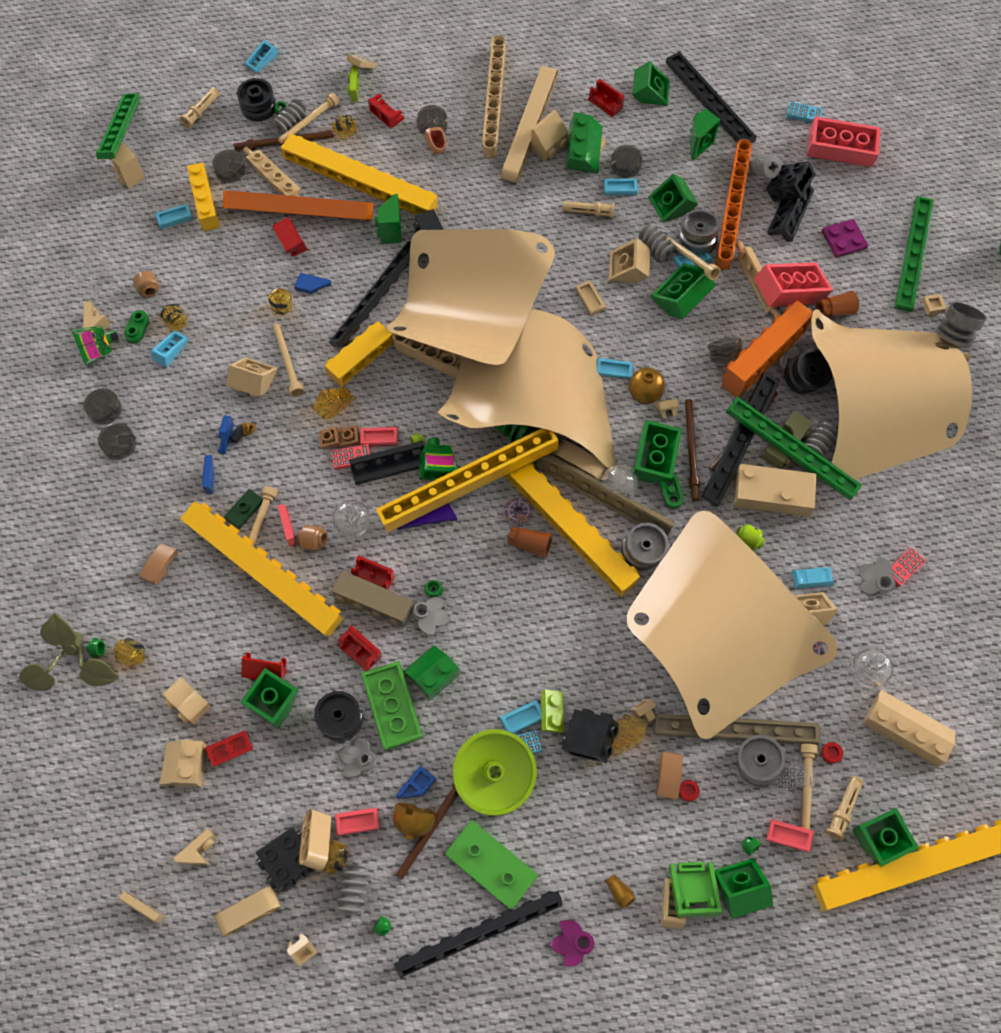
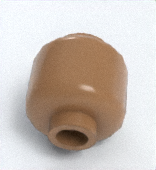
(146, 284)
(312, 537)

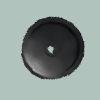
(256, 99)
(807, 372)
(340, 728)

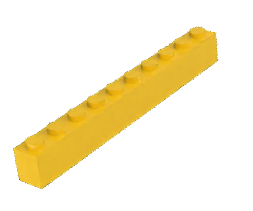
(357, 175)
(467, 479)
(574, 528)
(263, 569)
(909, 868)

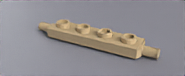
(271, 173)
(751, 268)

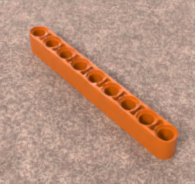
(733, 204)
(298, 205)

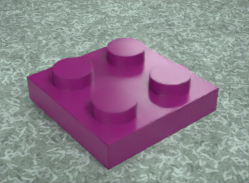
(844, 238)

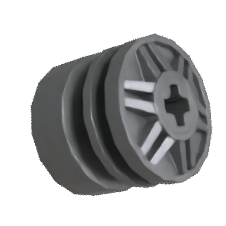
(961, 324)

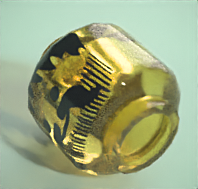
(344, 125)
(280, 301)
(173, 316)
(129, 652)
(336, 857)

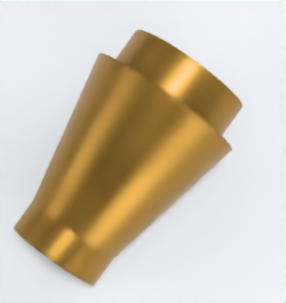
(621, 892)

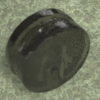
(430, 117)
(626, 161)
(228, 166)
(725, 348)
(102, 406)
(117, 441)

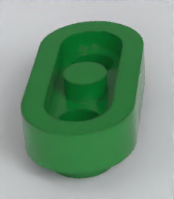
(136, 325)
(672, 491)

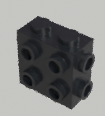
(791, 181)
(590, 735)
(282, 860)

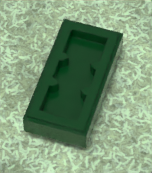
(244, 509)

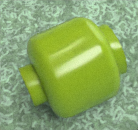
(751, 536)

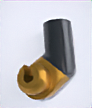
(242, 430)

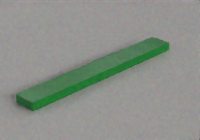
(118, 126)
(914, 254)
(793, 448)

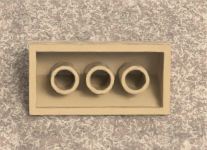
(910, 728)

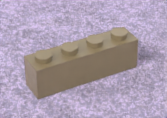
(372, 598)

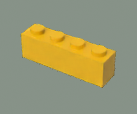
(203, 196)
(359, 353)

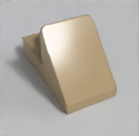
(92, 317)
(191, 854)

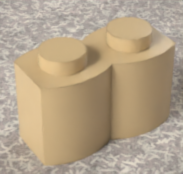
(186, 700)

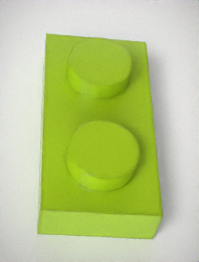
(353, 79)
(552, 711)

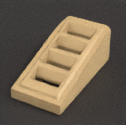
(666, 920)

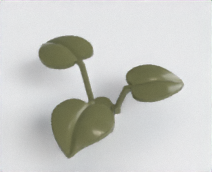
(58, 632)

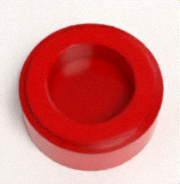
(831, 753)
(689, 791)

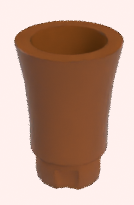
(841, 304)
(530, 541)

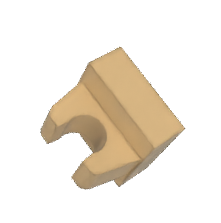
(934, 304)
(663, 406)
(644, 709)
(301, 950)

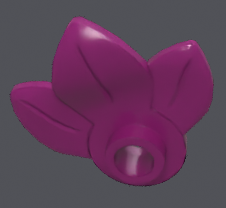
(568, 943)

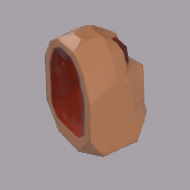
(435, 139)

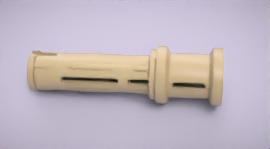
(195, 112)
(597, 209)
(842, 817)

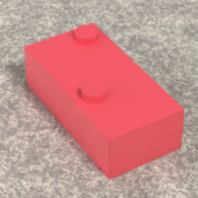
(843, 141)
(792, 282)

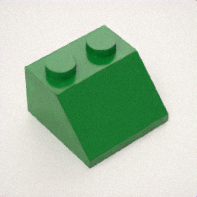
(650, 85)
(703, 132)
(673, 198)
(389, 221)
(432, 672)
(270, 698)
(885, 837)
(743, 888)

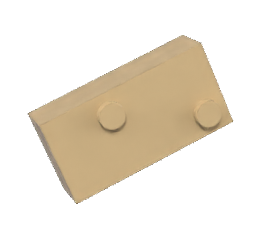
(775, 490)

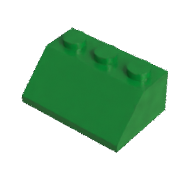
(584, 143)
(683, 290)
(656, 452)

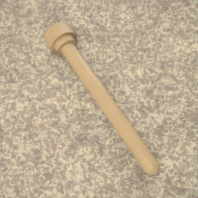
(331, 101)
(711, 270)
(295, 387)
(268, 494)
(808, 753)

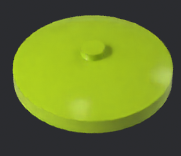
(494, 772)

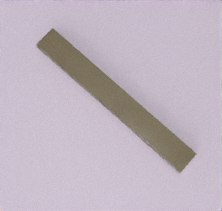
(594, 489)
(741, 729)

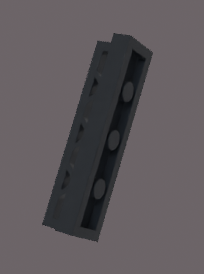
(793, 217)
(386, 463)

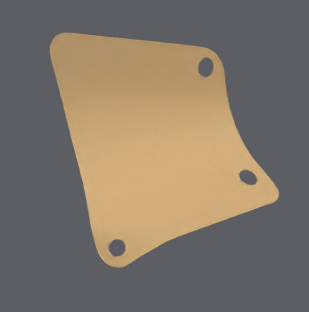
(473, 290)
(540, 385)
(892, 394)
(724, 624)

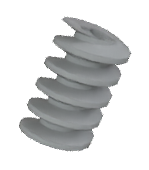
(289, 116)
(765, 165)
(656, 242)
(822, 438)
(353, 888)

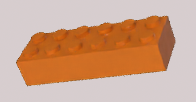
(767, 349)

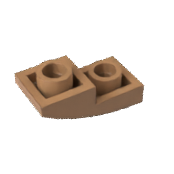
(338, 438)
(157, 564)
(670, 775)

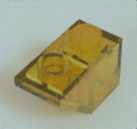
(332, 402)
(629, 735)

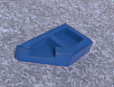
(310, 284)
(225, 433)
(208, 475)
(417, 784)

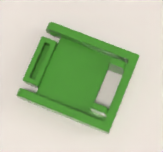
(694, 886)

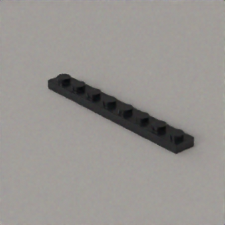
(709, 98)
(372, 298)
(738, 442)
(471, 936)

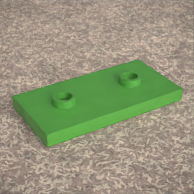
(391, 706)
(491, 865)

